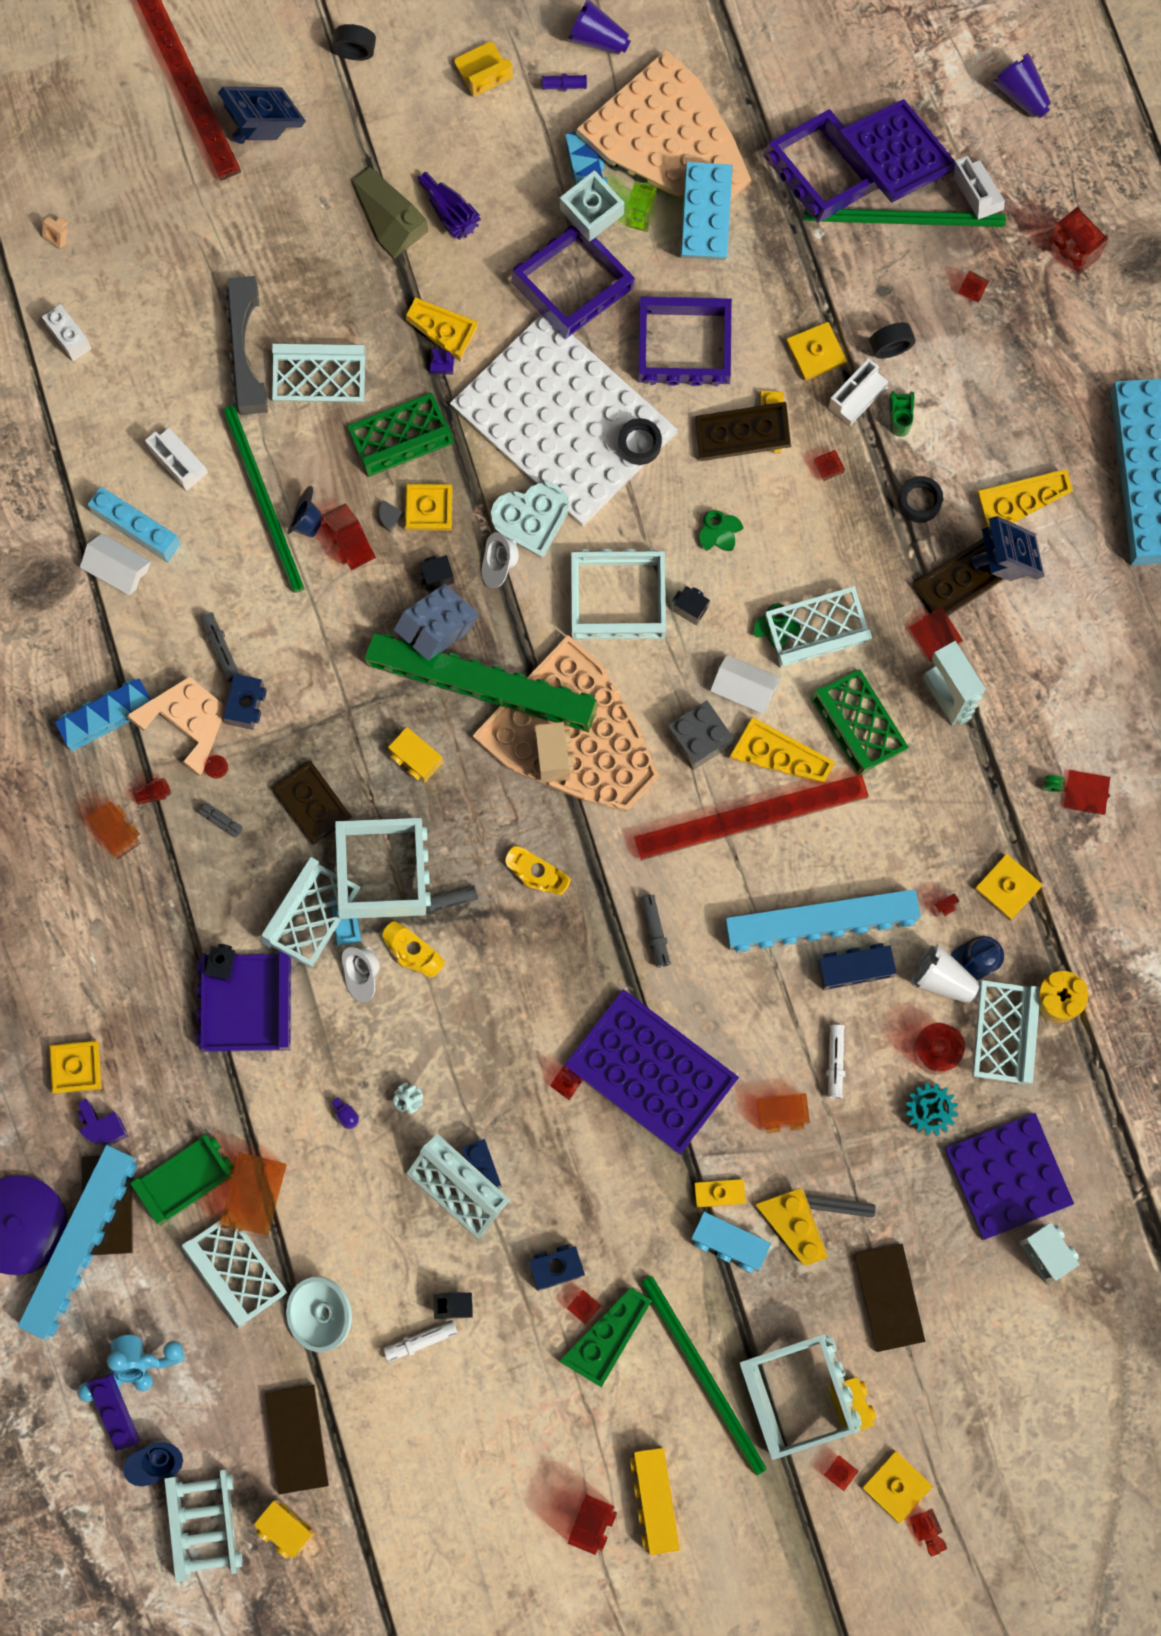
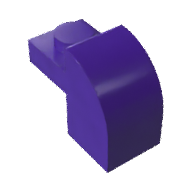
(101, 1131)

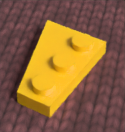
(443, 326)
(796, 1225)

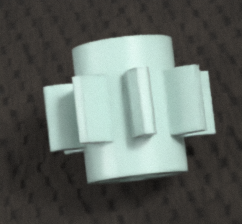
(408, 1098)

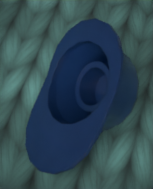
(307, 516)
(980, 956)
(153, 1463)

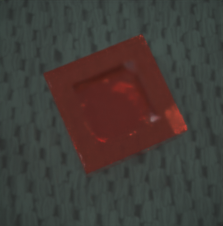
(974, 286)
(829, 465)
(946, 906)
(566, 1082)
(584, 1307)
(841, 1473)

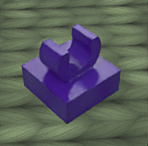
(441, 362)

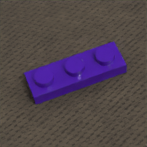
(113, 1411)

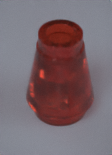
(153, 791)

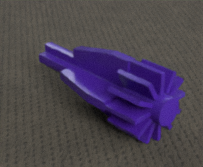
(450, 207)

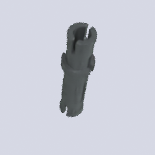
(209, 623)
(451, 899)
(657, 939)

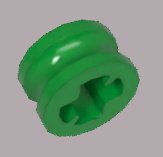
(1053, 783)

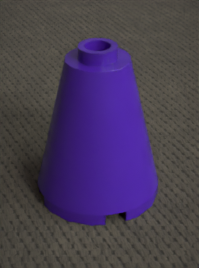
(598, 31)
(1024, 86)

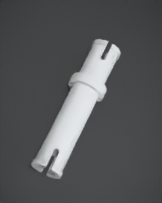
(835, 1090)
(420, 1341)

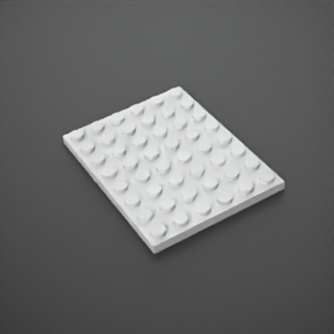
(560, 416)

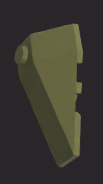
(390, 213)

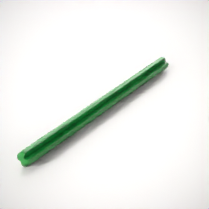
(912, 217)
(263, 499)
(704, 1375)

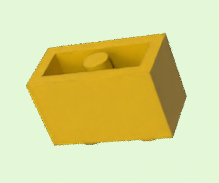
(415, 755)
(859, 1403)

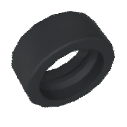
(354, 42)
(892, 340)
(639, 424)
(926, 483)

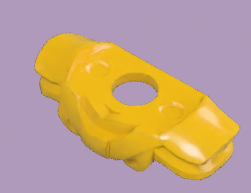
(552, 880)
(426, 961)

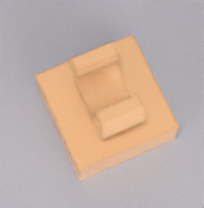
(55, 231)

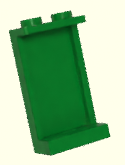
(183, 1179)

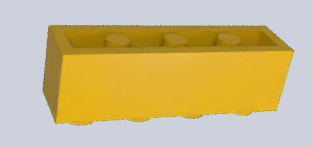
(656, 1501)

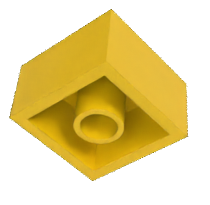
(284, 1529)

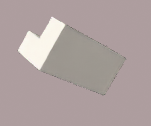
(978, 187)
(858, 393)
(176, 458)
(114, 563)
(745, 684)

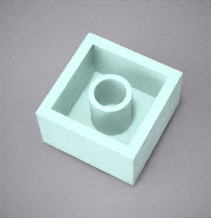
(592, 206)
(1050, 1252)

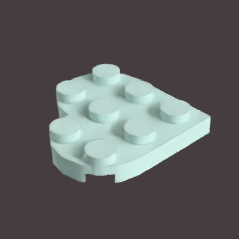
(531, 517)

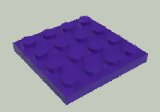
(897, 150)
(1009, 1176)

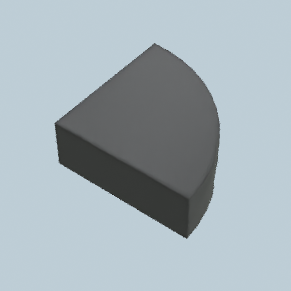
(389, 515)

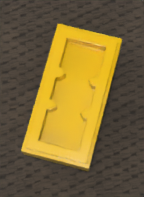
(720, 1193)

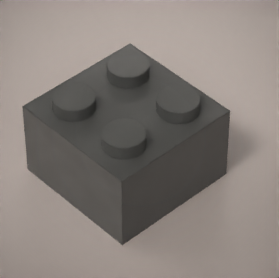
(700, 735)

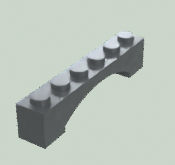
(243, 298)

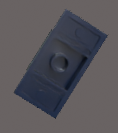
(260, 112)
(1010, 551)

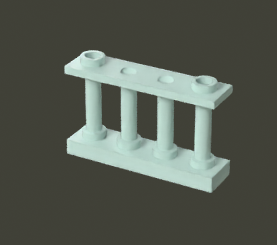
(178, 1515)

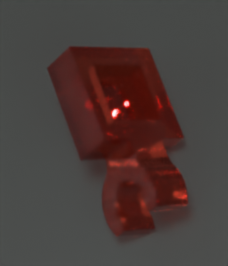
(927, 1528)

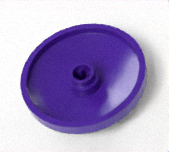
(29, 1224)

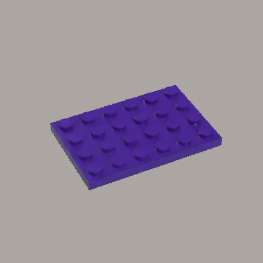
(651, 1072)

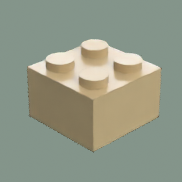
(552, 748)

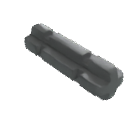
(220, 820)

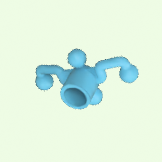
(130, 1363)

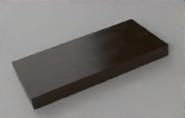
(743, 431)
(956, 582)
(119, 1232)
(889, 1298)
(296, 1439)

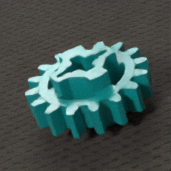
(921, 1103)

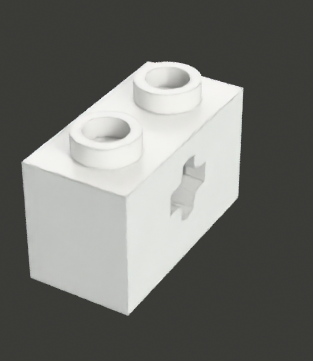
(66, 332)

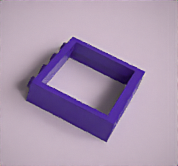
(801, 188)
(685, 306)
(593, 308)

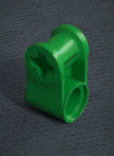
(901, 408)

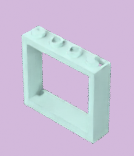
(627, 557)
(382, 908)
(764, 1410)

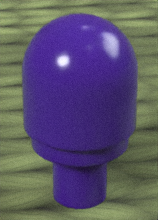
(345, 1114)

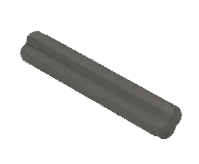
(841, 1206)

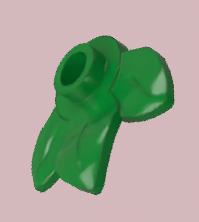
(721, 534)
(762, 628)

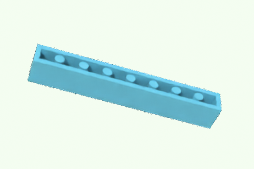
(822, 920)
(77, 1242)

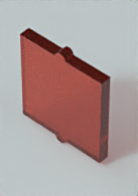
(935, 632)
(1087, 792)

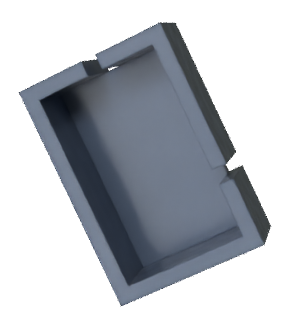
(443, 619)

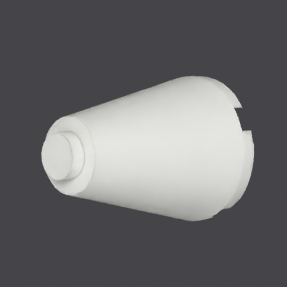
(945, 976)

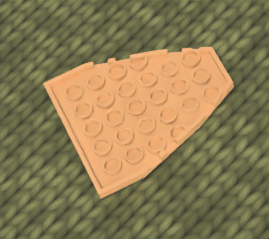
(661, 125)
(609, 761)

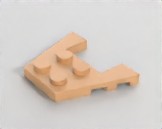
(191, 711)

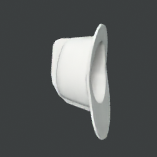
(499, 557)
(360, 970)

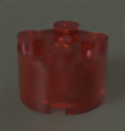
(942, 1035)

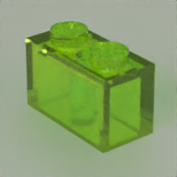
(641, 206)

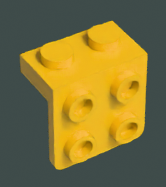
(484, 68)

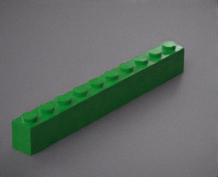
(483, 683)

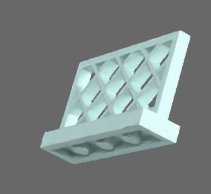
(315, 353)
(824, 646)
(290, 906)
(1026, 1033)
(466, 1181)
(217, 1284)

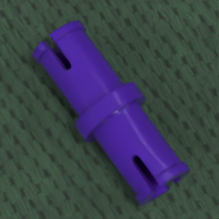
(564, 82)

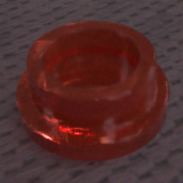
(216, 767)

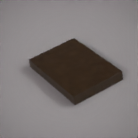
(311, 802)

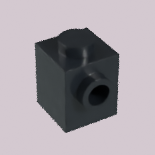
(436, 572)
(690, 604)
(221, 963)
(458, 1305)

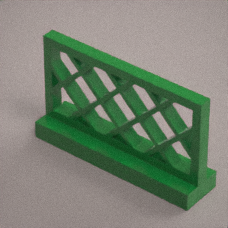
(410, 449)
(841, 728)

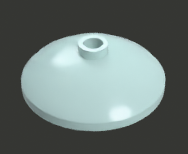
(309, 1316)

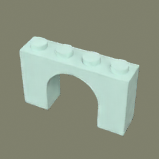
(954, 684)

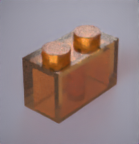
(114, 830)
(783, 1112)

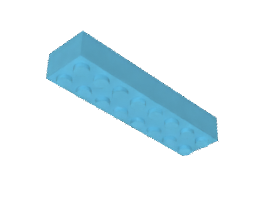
(1138, 443)

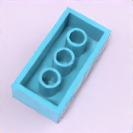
(706, 211)

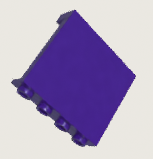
(250, 1010)

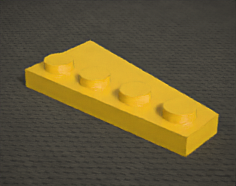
(1023, 497)
(778, 752)

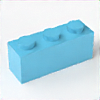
(730, 1243)

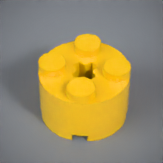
(1074, 991)

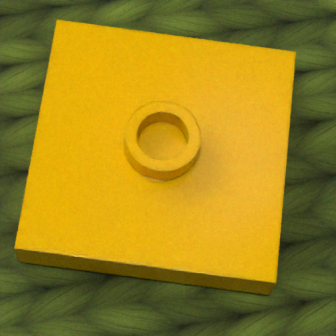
(816, 351)
(428, 507)
(1008, 887)
(75, 1067)
(897, 1487)

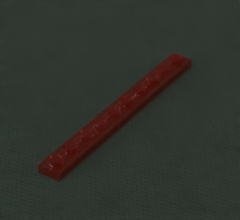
(190, 88)
(751, 817)

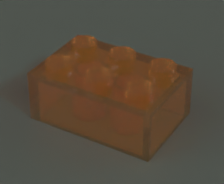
(253, 1195)

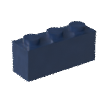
(856, 966)

